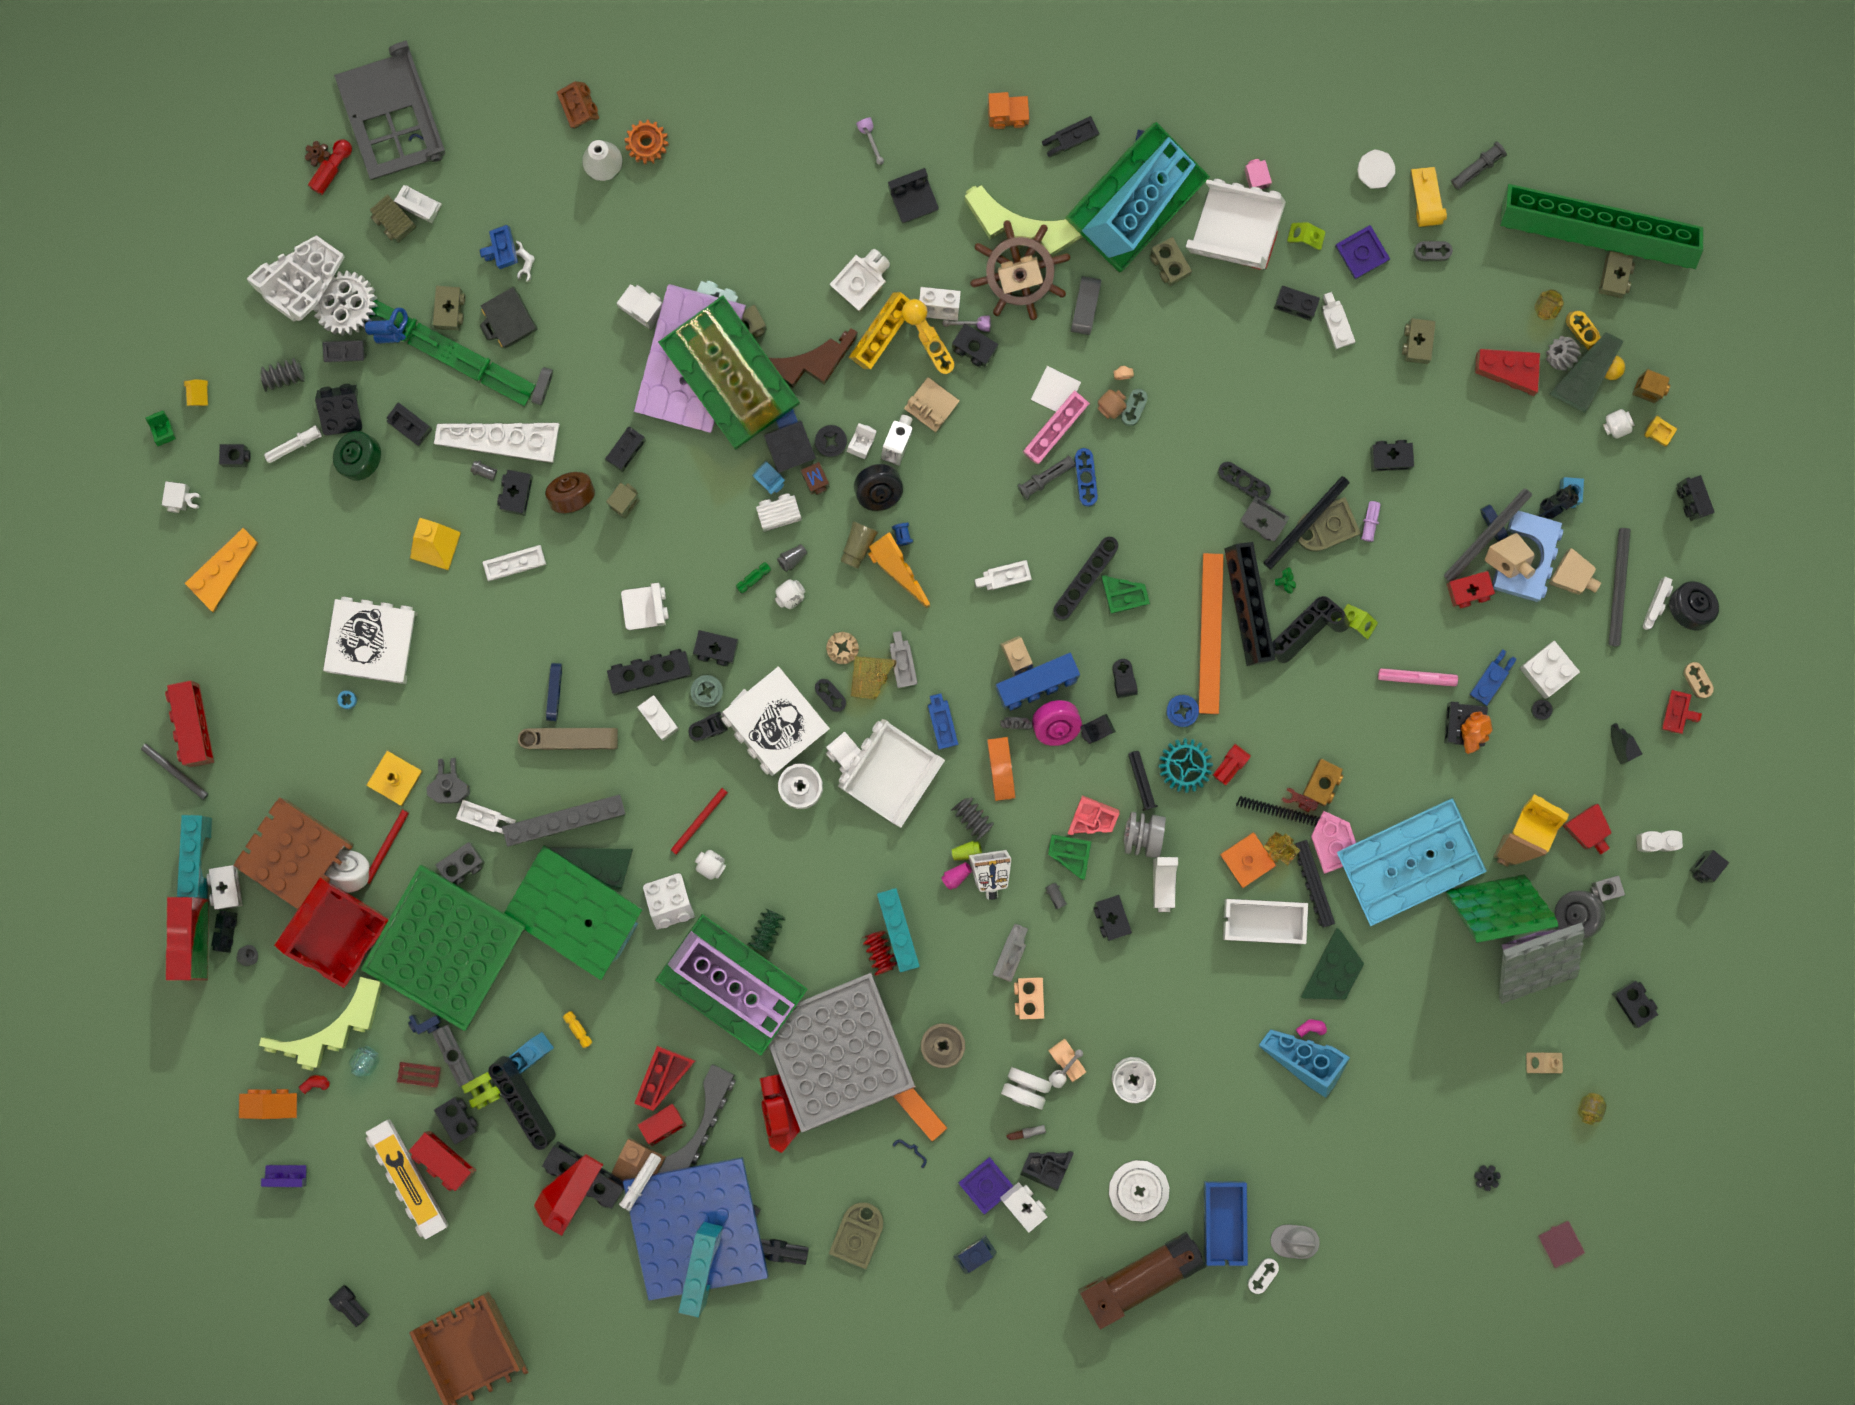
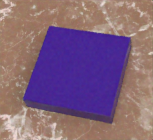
(1362, 252)
(986, 1185)

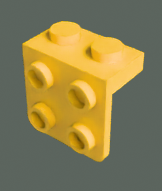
(1539, 822)

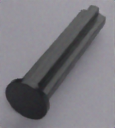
(1141, 781)

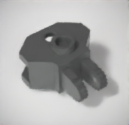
(448, 782)

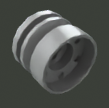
(1144, 834)

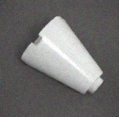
(602, 160)

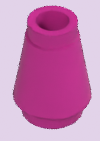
(955, 876)

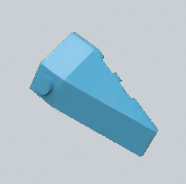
(1311, 1063)

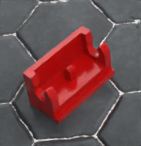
(661, 1125)

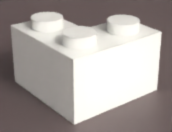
(641, 305)

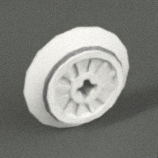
(1143, 1175)

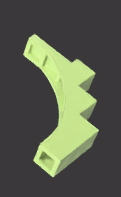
(359, 1014)

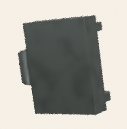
(508, 318)

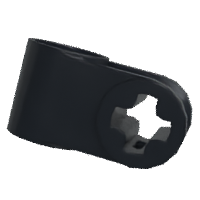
(1124, 682)
(708, 727)

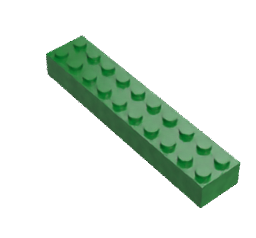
(1602, 226)

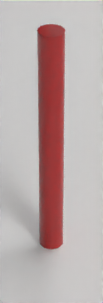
(699, 821)
(387, 844)

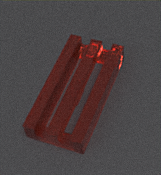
(401, 1072)

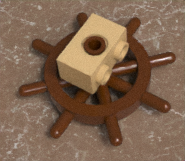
(1022, 272)

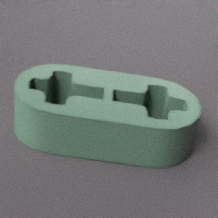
(1138, 409)

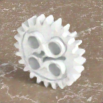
(354, 316)

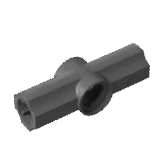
(447, 1043)

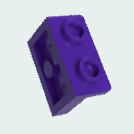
(284, 1176)

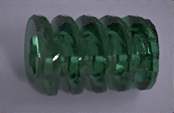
(767, 930)

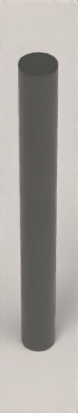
(174, 771)

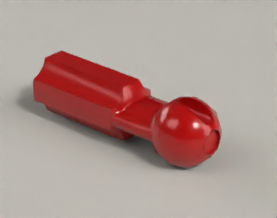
(329, 168)

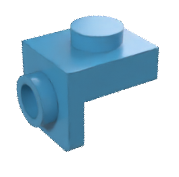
(769, 478)

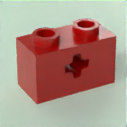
(1480, 582)

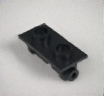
(1551, 506)
(224, 940)

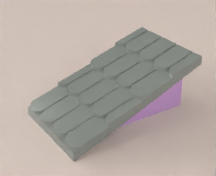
(1540, 961)

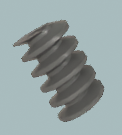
(281, 374)
(973, 817)

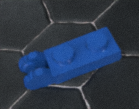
(1491, 679)

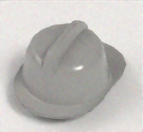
(1295, 1241)

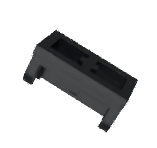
(344, 351)
(408, 424)
(625, 449)

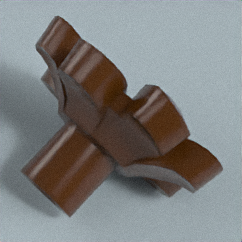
(317, 157)

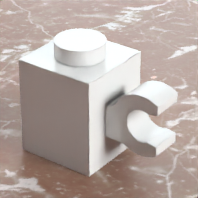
(177, 496)

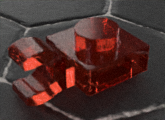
(1305, 803)

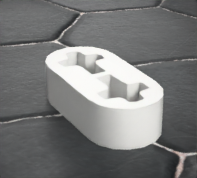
(1267, 1278)

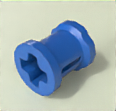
(902, 534)

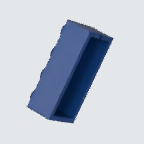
(1037, 681)
(1225, 1223)

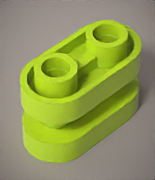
(480, 1100)

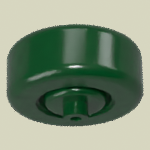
(357, 455)

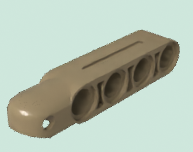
(568, 738)

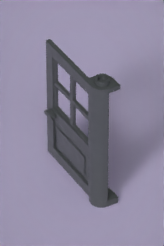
(383, 89)

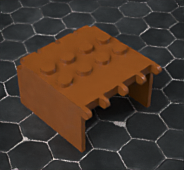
(291, 852)
(467, 1349)

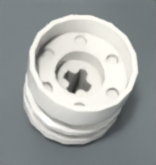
(1145, 1081)

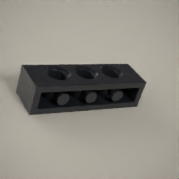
(680, 671)
(613, 1184)

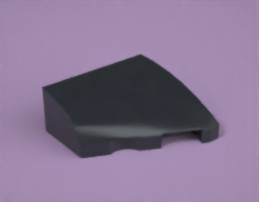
(1624, 744)
(1047, 1168)

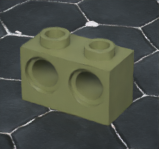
(1175, 259)

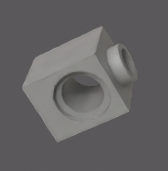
(1615, 885)

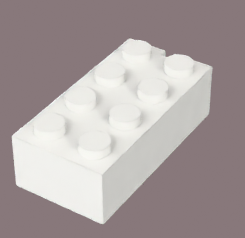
(1265, 921)

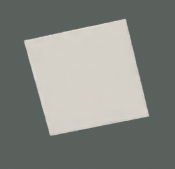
(1054, 388)

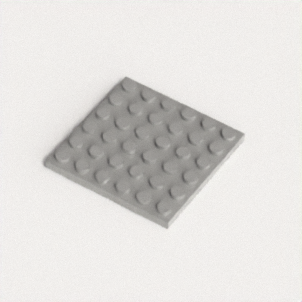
(839, 1054)

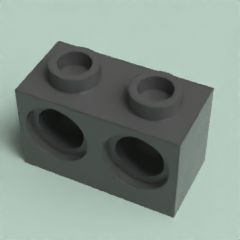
(458, 859)

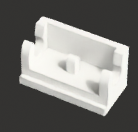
(417, 204)

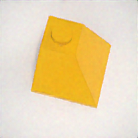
(434, 544)

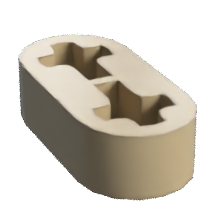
(1702, 677)

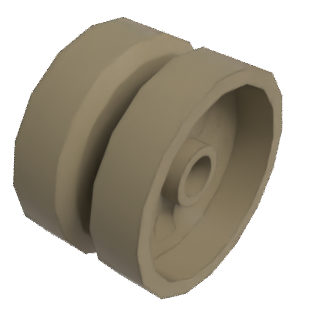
(946, 1057)

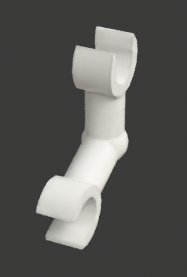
(529, 260)

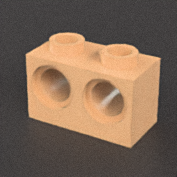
(1035, 998)

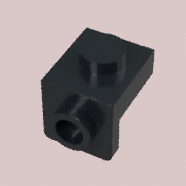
(1097, 729)

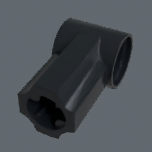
(345, 1302)

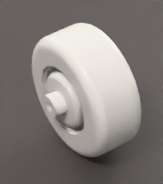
(352, 873)

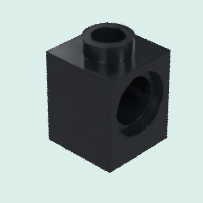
(225, 455)

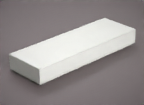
(514, 563)

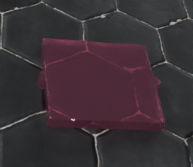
(1561, 1244)

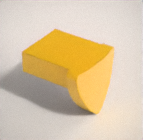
(196, 392)
(1660, 431)

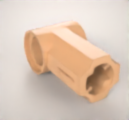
(1062, 1055)

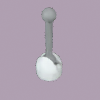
(1058, 1077)

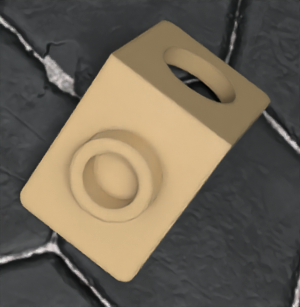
(1547, 1063)

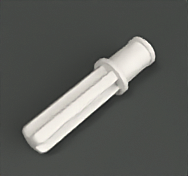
(301, 440)
(640, 1182)

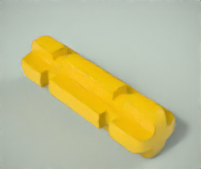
(577, 1029)

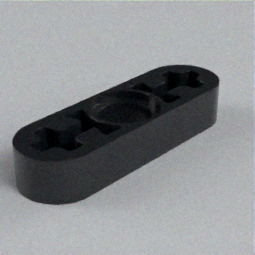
(1234, 469)

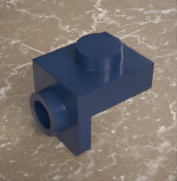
(429, 1025)

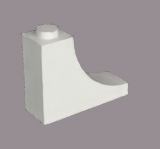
(1164, 883)

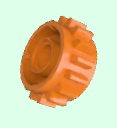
(649, 152)

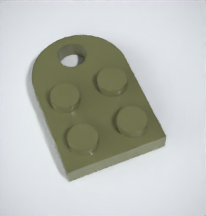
(1332, 527)
(857, 1236)

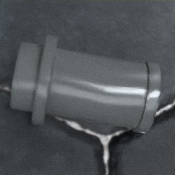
(483, 470)
(1055, 895)

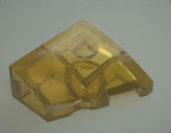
(869, 676)

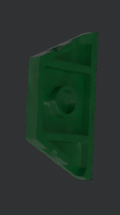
(1335, 970)

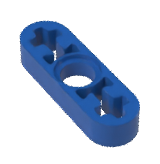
(1089, 462)

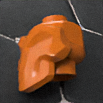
(1476, 731)

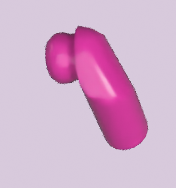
(1311, 1025)

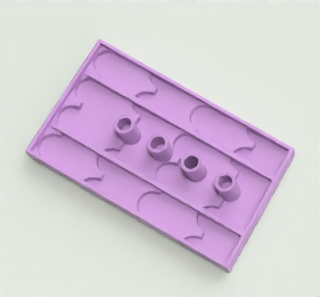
(663, 388)

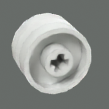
(800, 774)
(1025, 1090)

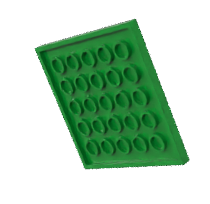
(443, 947)

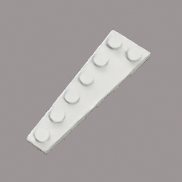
(514, 440)

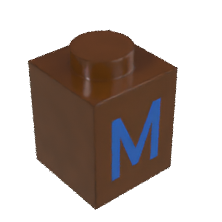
(815, 479)

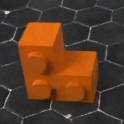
(1007, 110)
(267, 1105)

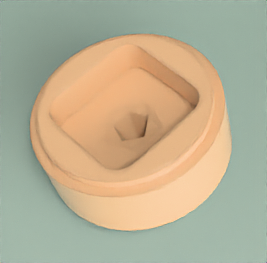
(1123, 373)

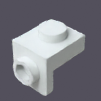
(862, 441)

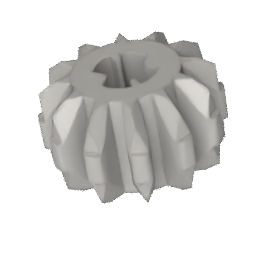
(1563, 353)

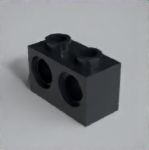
(1296, 303)
(1631, 1007)
(451, 1123)

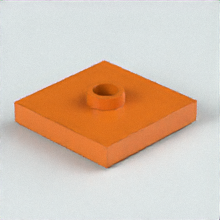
(1247, 860)

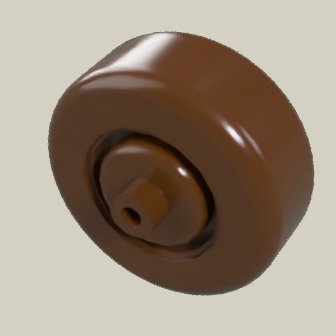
(570, 492)

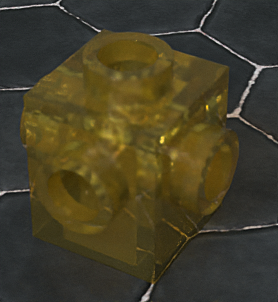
(1281, 848)

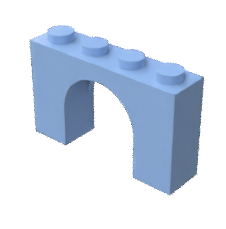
(1545, 535)

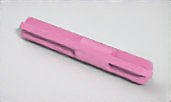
(1418, 677)

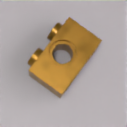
(1651, 386)
(1332, 774)

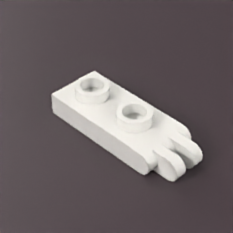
(1657, 607)

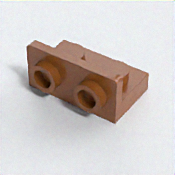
(577, 104)

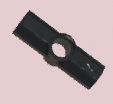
(781, 1251)

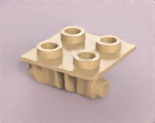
(931, 404)

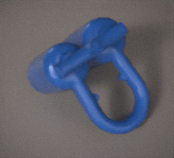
(385, 330)

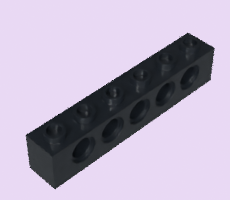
(1249, 604)

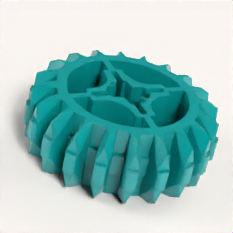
(1196, 768)

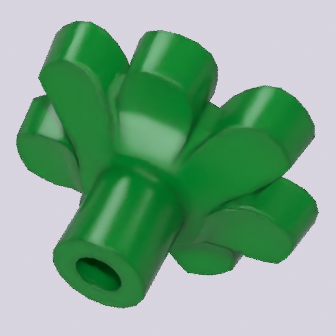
(1286, 580)

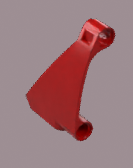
(778, 1113)

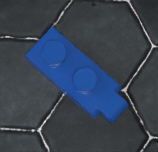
(942, 722)

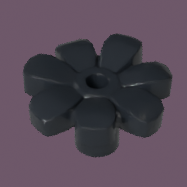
(1483, 1177)

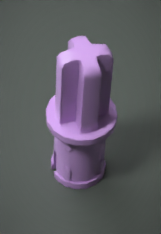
(1371, 521)

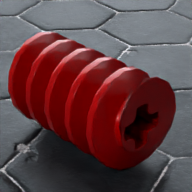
(879, 952)

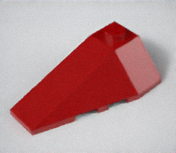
(564, 1196)

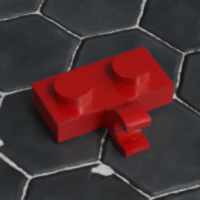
(1678, 712)

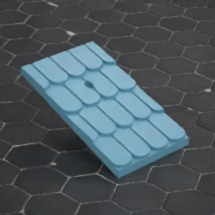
(1394, 866)

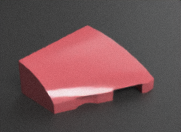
(1093, 817)

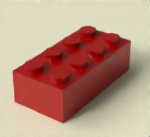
(190, 724)

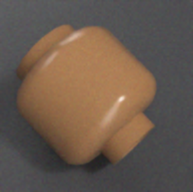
(1112, 404)

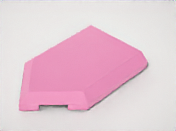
(1330, 837)

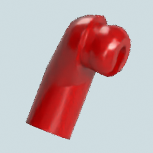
(314, 1081)

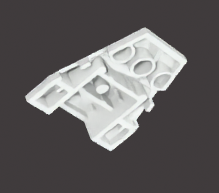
(298, 279)

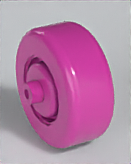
(1056, 723)

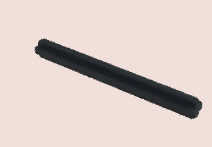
(1306, 522)

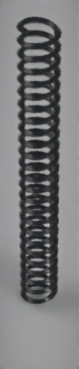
(1277, 810)

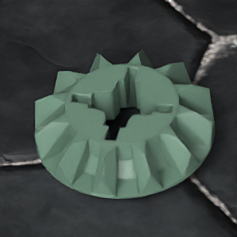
(710, 682)

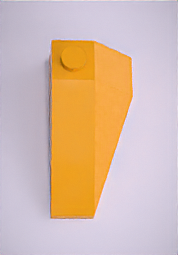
(890, 559)

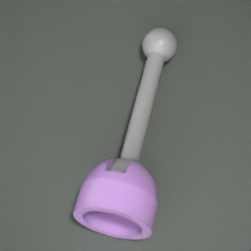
(866, 126)
(983, 323)

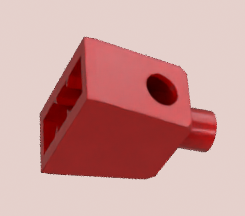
(1590, 829)

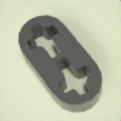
(1433, 256)
(542, 386)

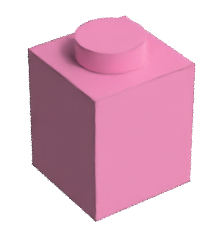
(1257, 174)

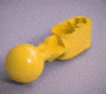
(915, 313)
(1618, 366)

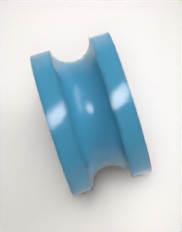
(353, 698)

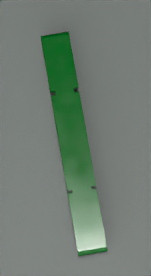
(458, 357)

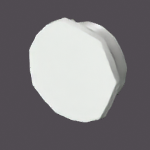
(1376, 169)

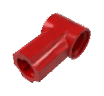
(1233, 761)

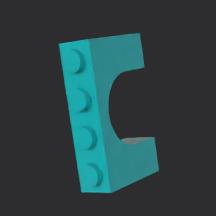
(190, 877)
(898, 930)
(696, 1288)

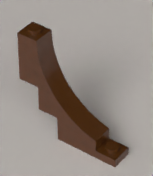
(817, 363)

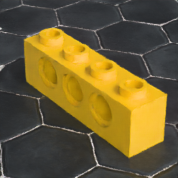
(880, 332)

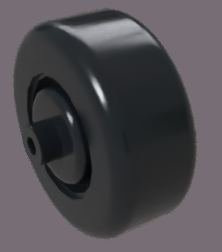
(878, 487)
(1694, 605)

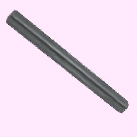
(1488, 534)
(1619, 587)

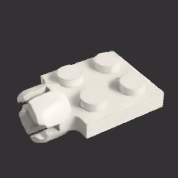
(861, 279)

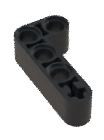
(1285, 652)

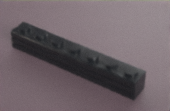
(1314, 885)

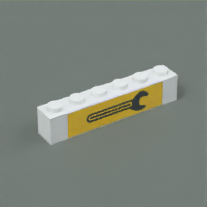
(407, 1179)

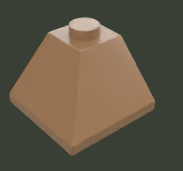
(1515, 850)
(632, 1160)

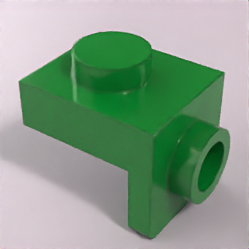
(161, 428)

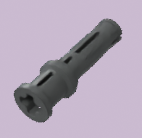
(1485, 161)
(1038, 482)

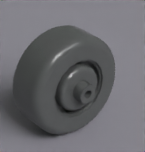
(1580, 907)

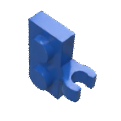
(501, 249)

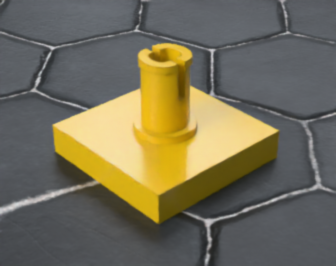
(394, 778)

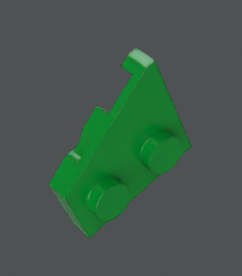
(1124, 594)
(1070, 853)

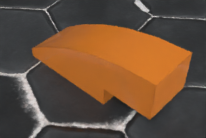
(1001, 768)

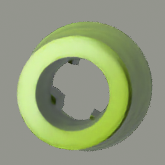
(962, 852)

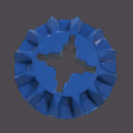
(1187, 702)

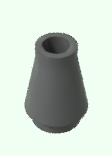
(791, 558)

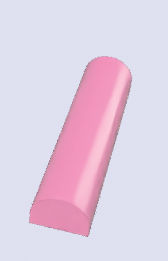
(1055, 427)

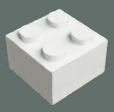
(1549, 670)

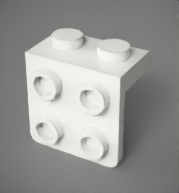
(644, 607)
(668, 901)

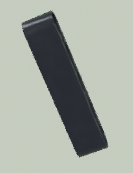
(1087, 569)
(528, 1114)

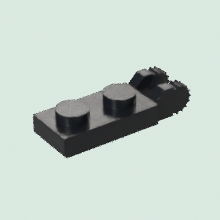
(1072, 136)

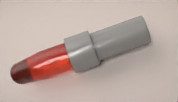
(1026, 1133)

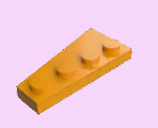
(218, 573)

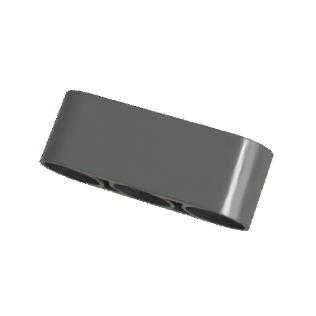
(1086, 305)

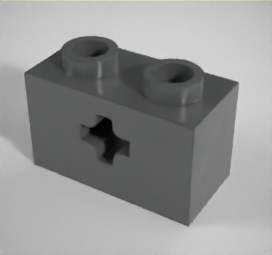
(1257, 511)

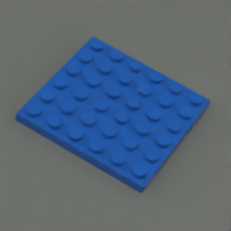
(675, 1208)

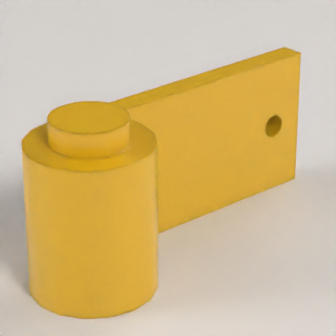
(1428, 199)

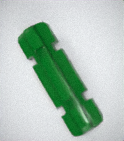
(753, 577)

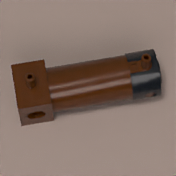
(1142, 1279)

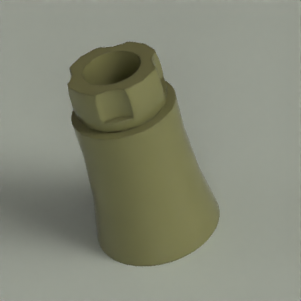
(857, 544)

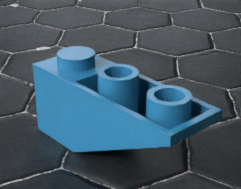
(531, 1052)

